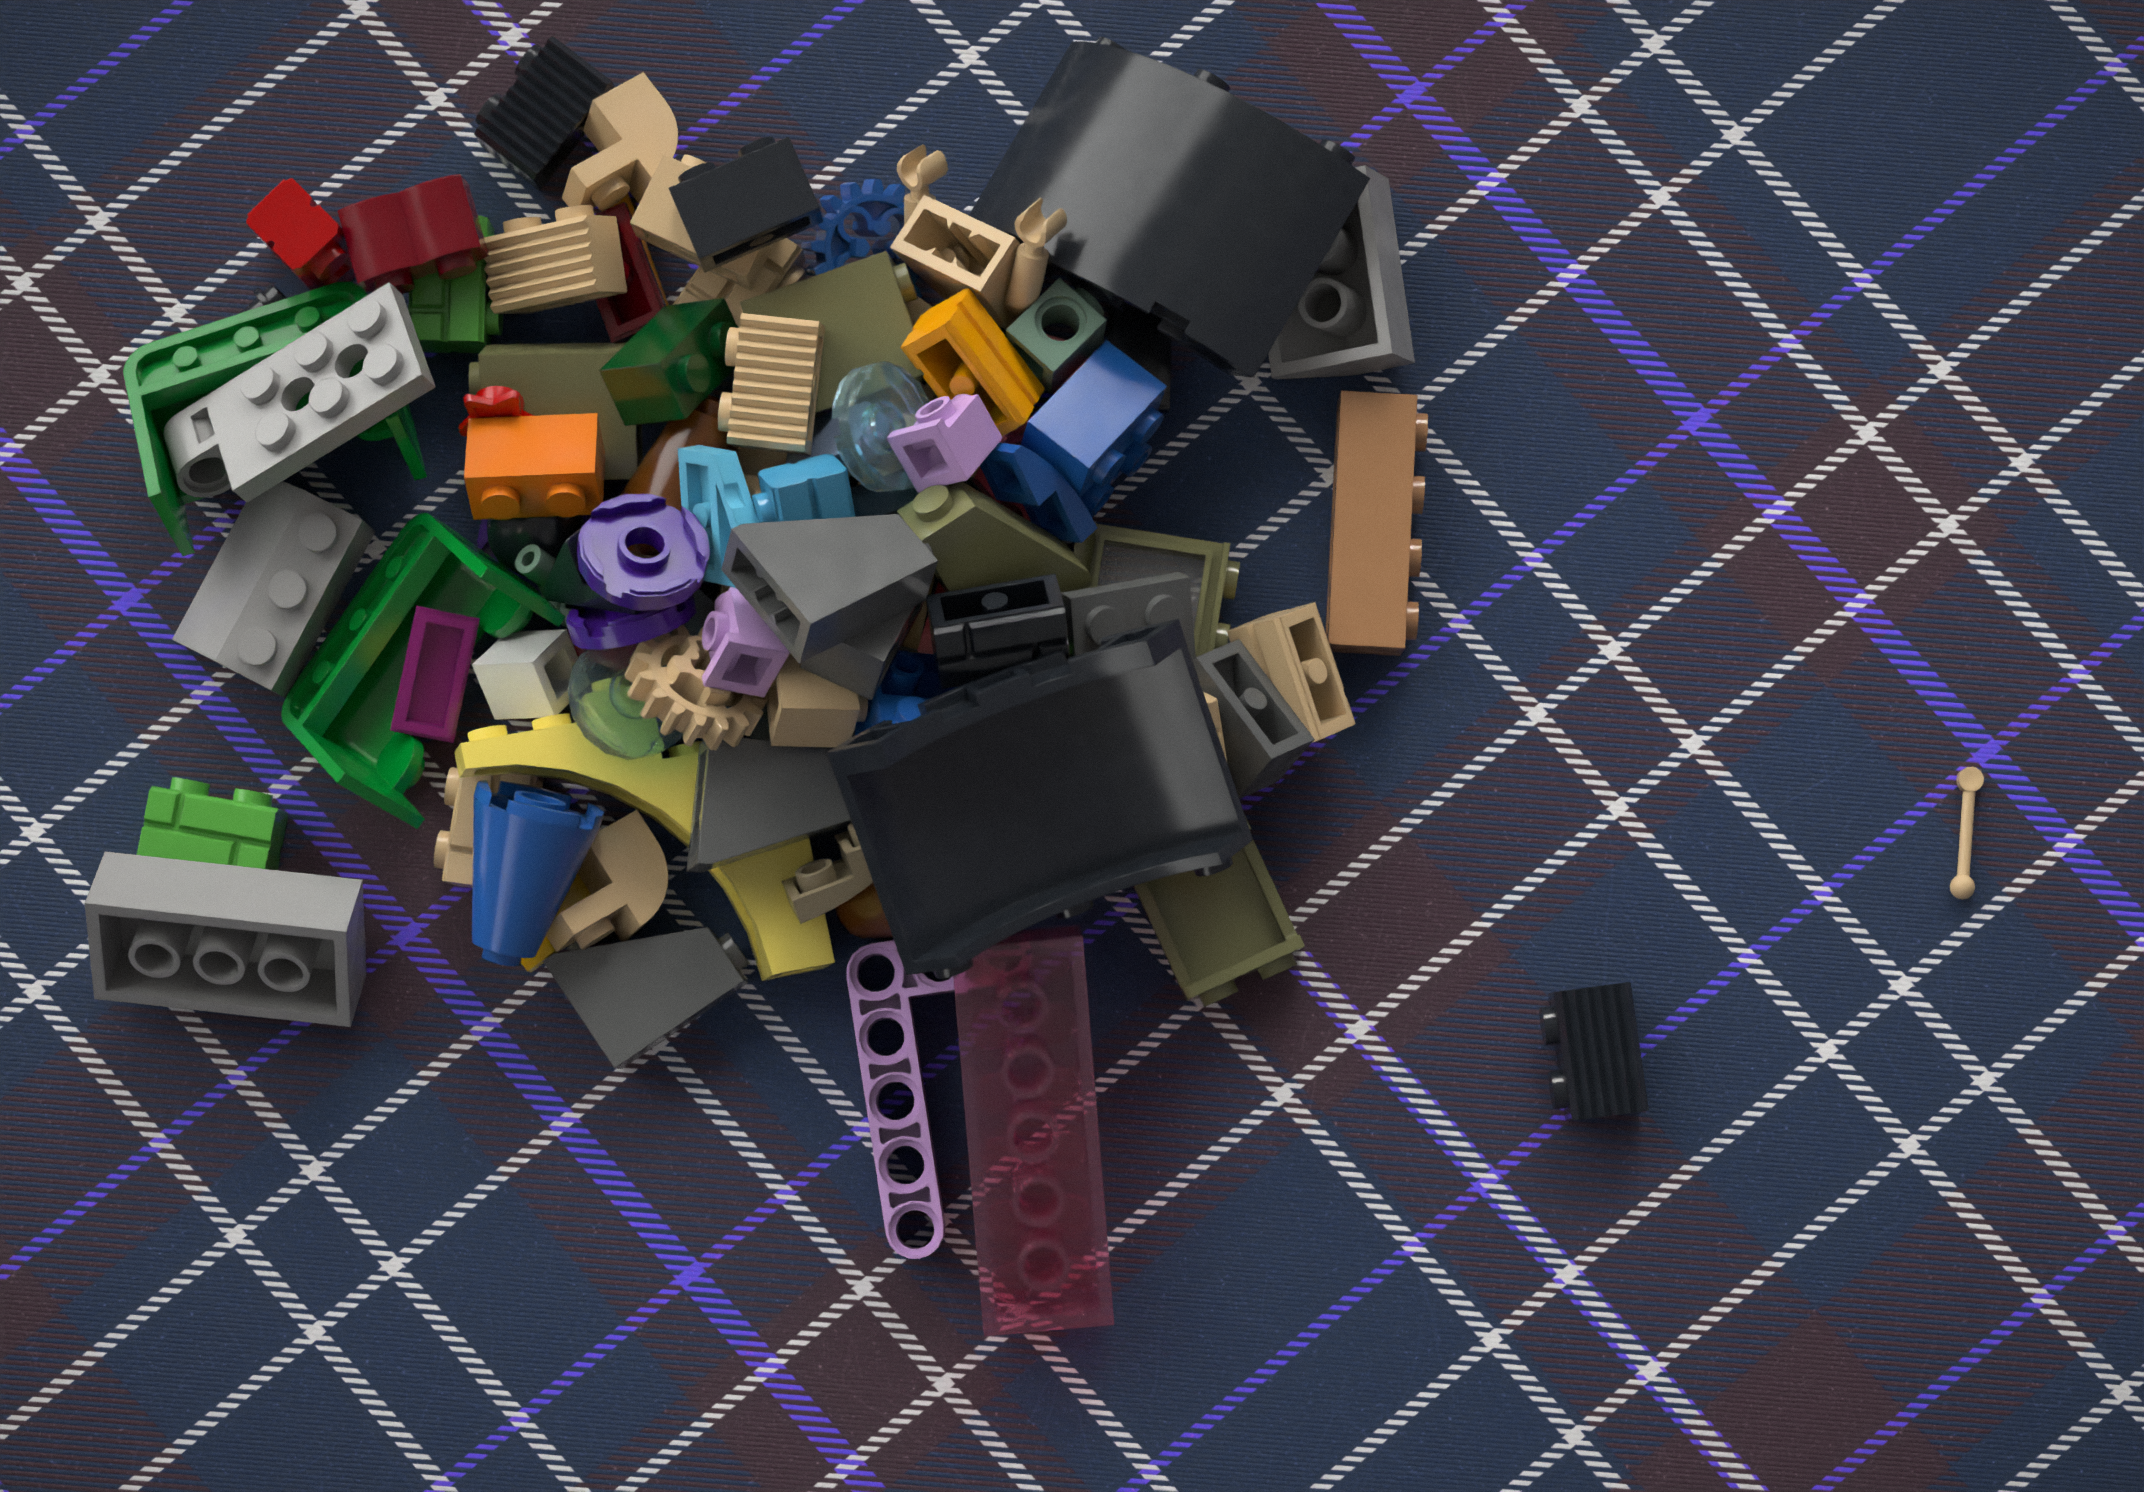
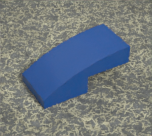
(1049, 500)

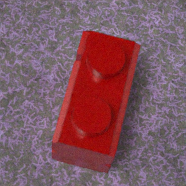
(302, 236)

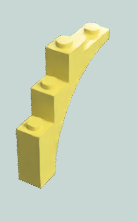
(665, 793)

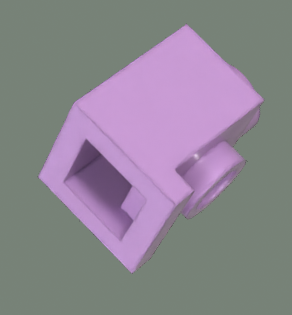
(945, 441)
(740, 647)

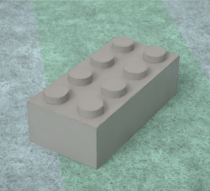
(226, 939)

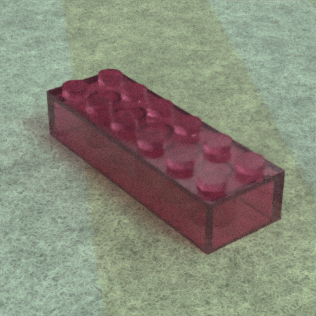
(1034, 1135)

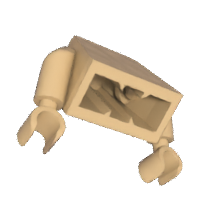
(962, 252)

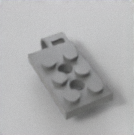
(249, 426)

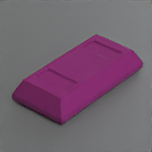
(434, 674)

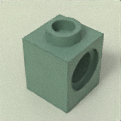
(1053, 359)

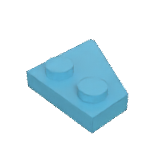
(719, 498)

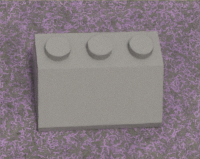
(1355, 304)
(274, 585)

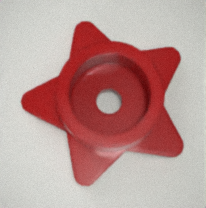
(493, 402)

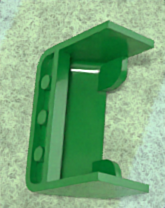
(191, 364)
(351, 685)

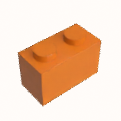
(534, 466)

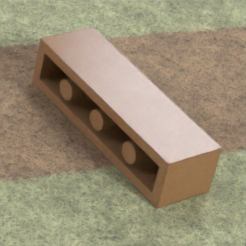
(1372, 523)

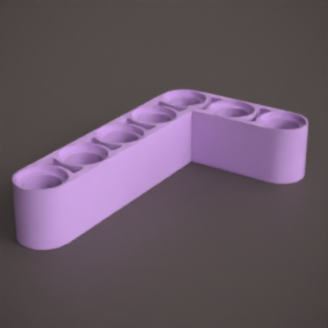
(901, 1067)

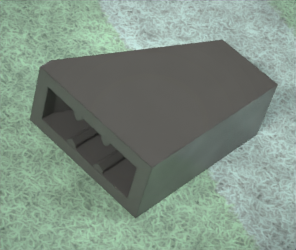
(828, 576)
(760, 800)
(647, 987)

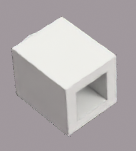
(527, 674)

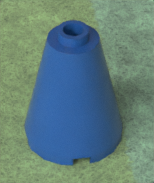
(523, 865)

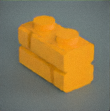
(970, 355)

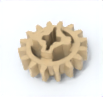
(678, 693)

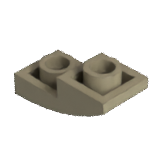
(827, 884)

